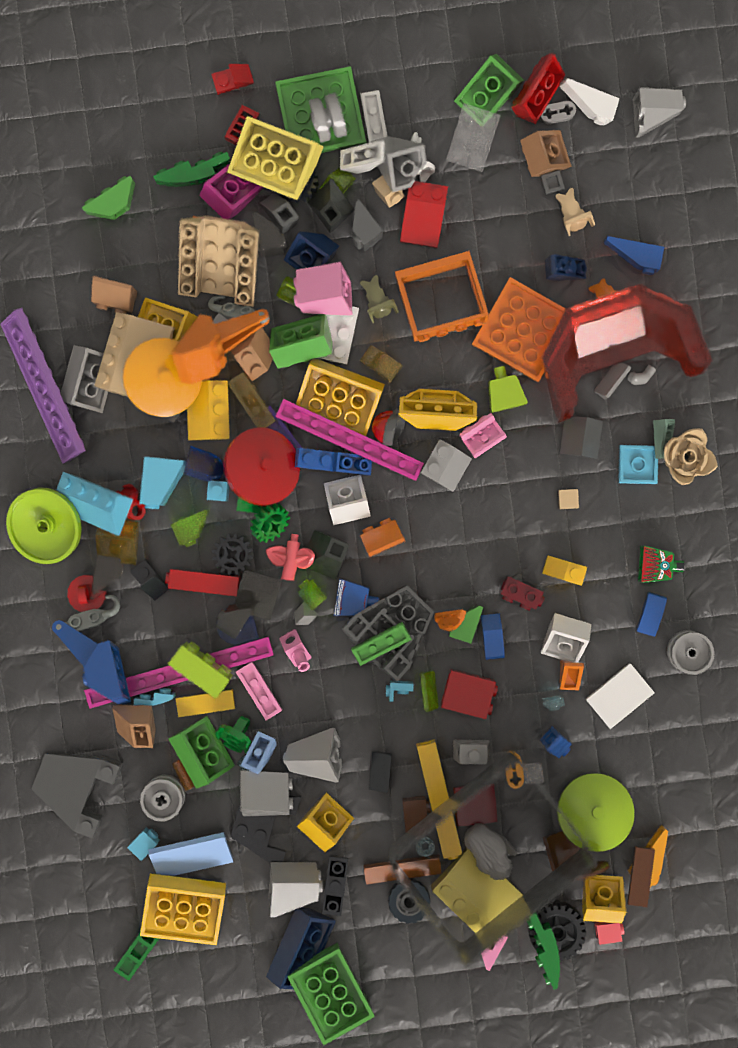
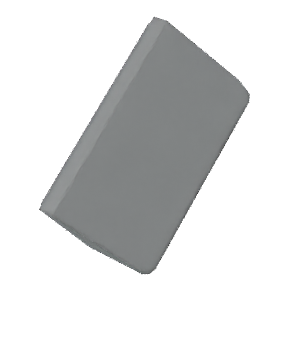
(612, 380)

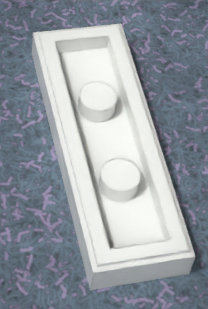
(373, 115)

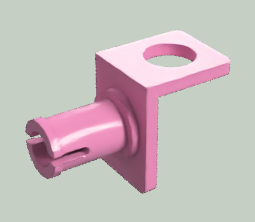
(296, 651)

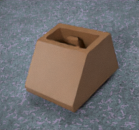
(135, 724)

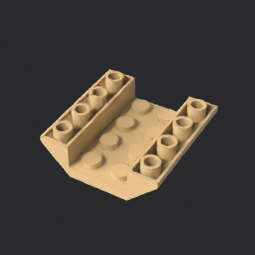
(218, 258)

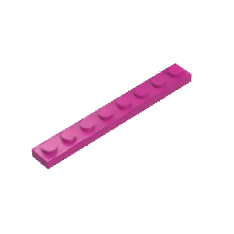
(349, 440)

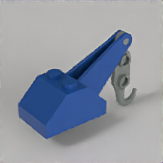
(100, 661)

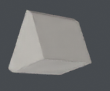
(304, 615)

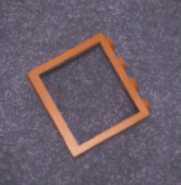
(436, 267)

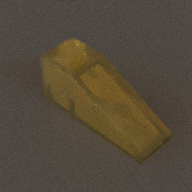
(251, 400)

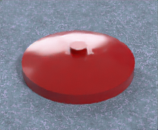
(261, 466)

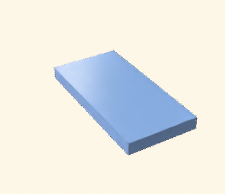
(191, 855)

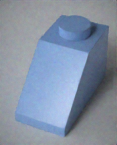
(259, 753)

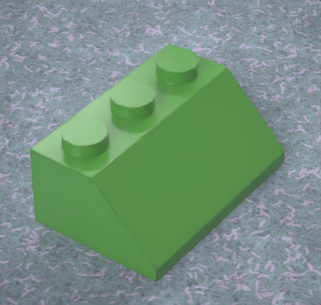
(300, 341)
(201, 752)

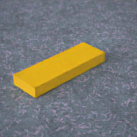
(205, 703)

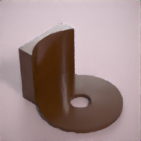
(561, 849)

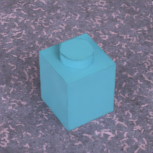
(218, 491)
(143, 842)

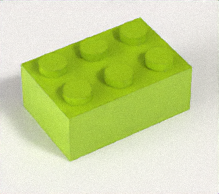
(201, 669)

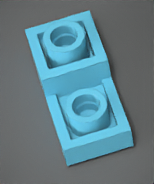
(160, 697)

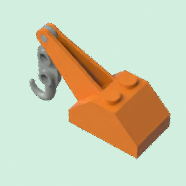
(205, 343)

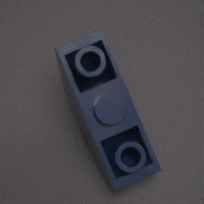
(564, 268)

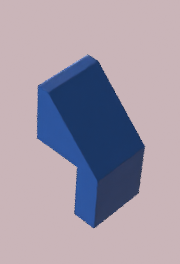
(492, 636)

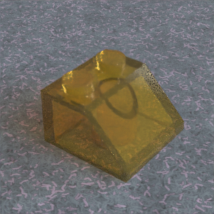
(120, 546)

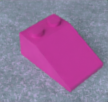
(228, 193)

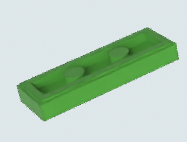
(381, 643)

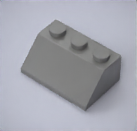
(80, 379)

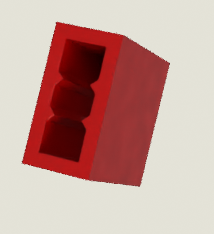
(469, 694)

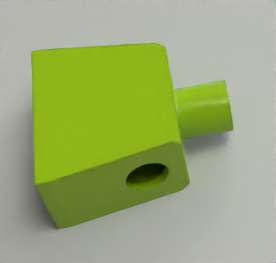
(505, 391)

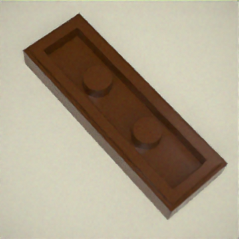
(641, 876)

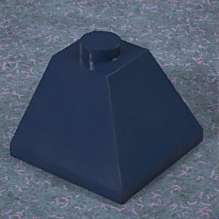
(310, 250)

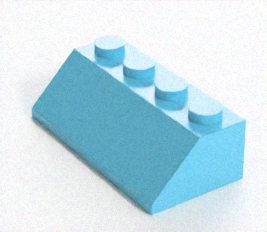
(95, 503)

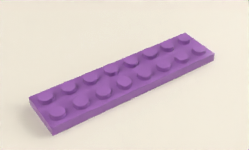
(42, 386)

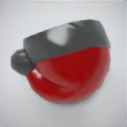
(388, 427)

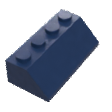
(302, 940)

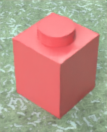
(608, 932)

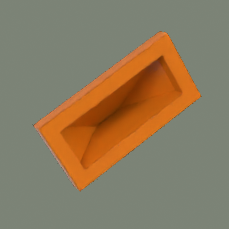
(570, 675)

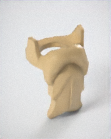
(574, 217)

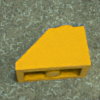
(564, 570)

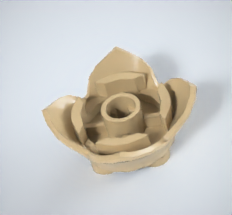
(700, 460)

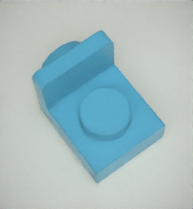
(401, 687)

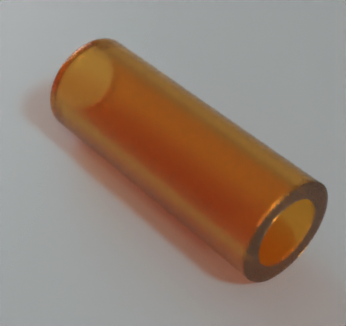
(183, 775)

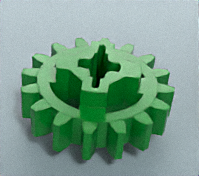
(269, 522)

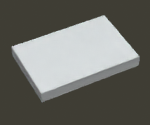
(619, 695)

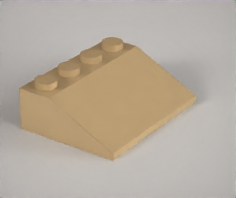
(124, 337)

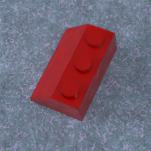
(538, 89)

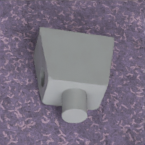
(471, 751)

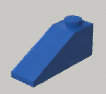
(638, 254)
(556, 743)

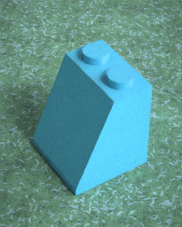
(159, 480)

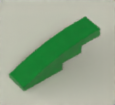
(135, 956)

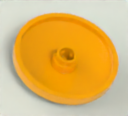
(153, 380)

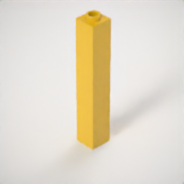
(438, 795)

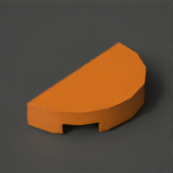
(450, 619)

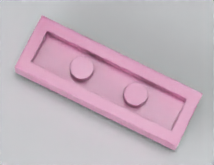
(259, 690)

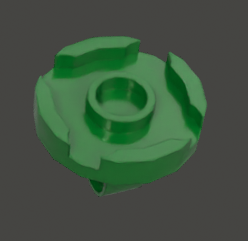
(235, 736)

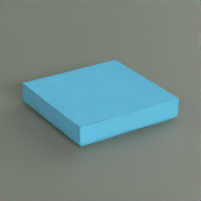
(637, 464)

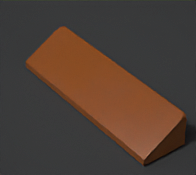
(412, 867)

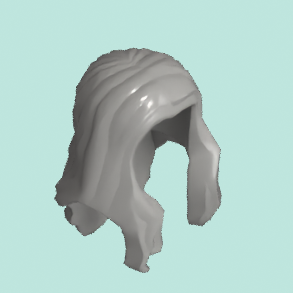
(490, 851)

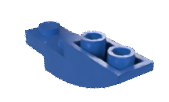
(332, 461)

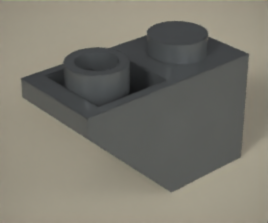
(280, 212)

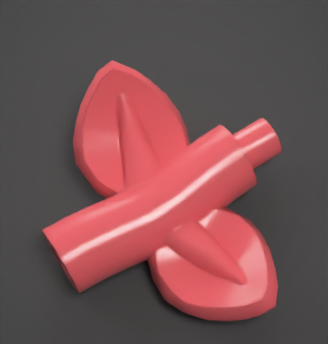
(290, 557)

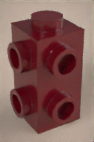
(527, 596)

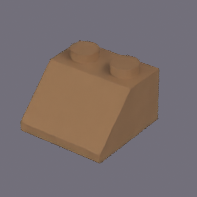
(545, 152)
(113, 295)
(254, 354)

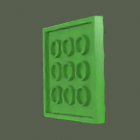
(295, 107)

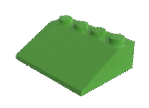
(331, 994)

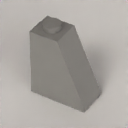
(655, 107)
(401, 162)
(315, 756)

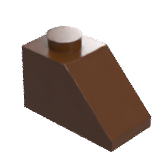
(415, 810)

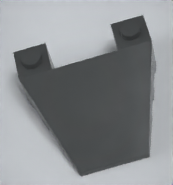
(67, 782)

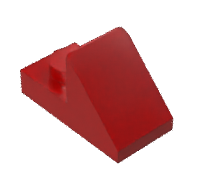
(233, 78)

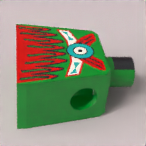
(657, 565)

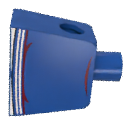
(352, 598)

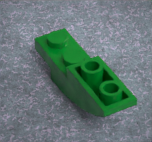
(184, 175)
(548, 952)

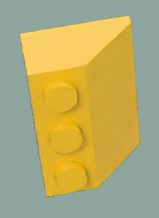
(209, 412)

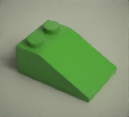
(490, 85)

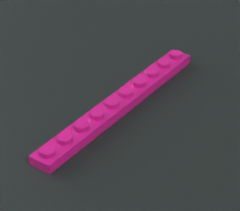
(168, 676)

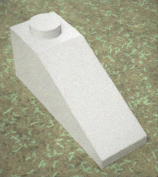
(592, 102)
(362, 157)

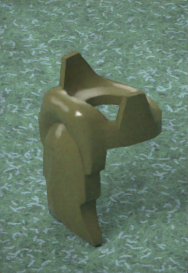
(379, 304)

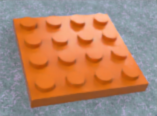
(520, 328)

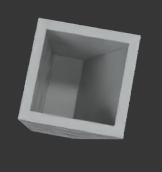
(265, 793)
(293, 886)

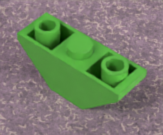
(112, 201)

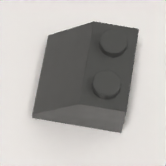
(365, 229)

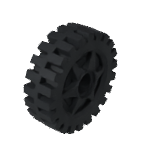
(569, 920)

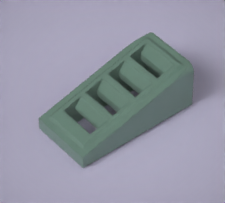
(662, 434)

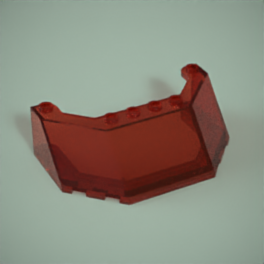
(616, 331)

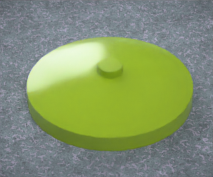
(43, 525)
(597, 810)

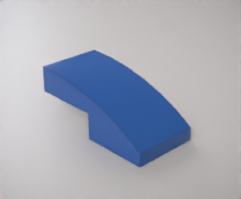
(652, 614)

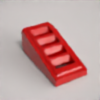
(229, 135)

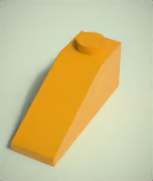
(657, 842)

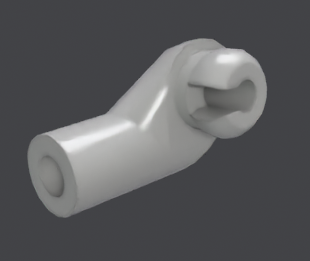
(641, 378)

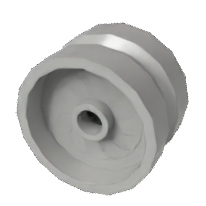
(327, 117)
(701, 655)
(154, 805)

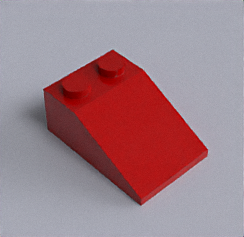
(424, 214)

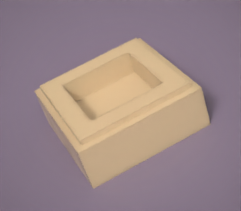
(568, 499)

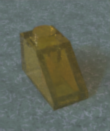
(381, 363)

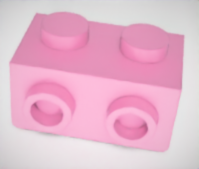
(482, 435)

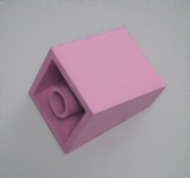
(323, 290)

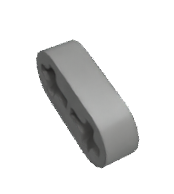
(558, 117)

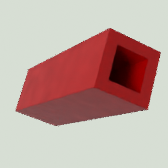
(203, 582)

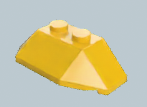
(437, 409)

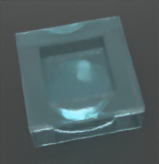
(553, 703)

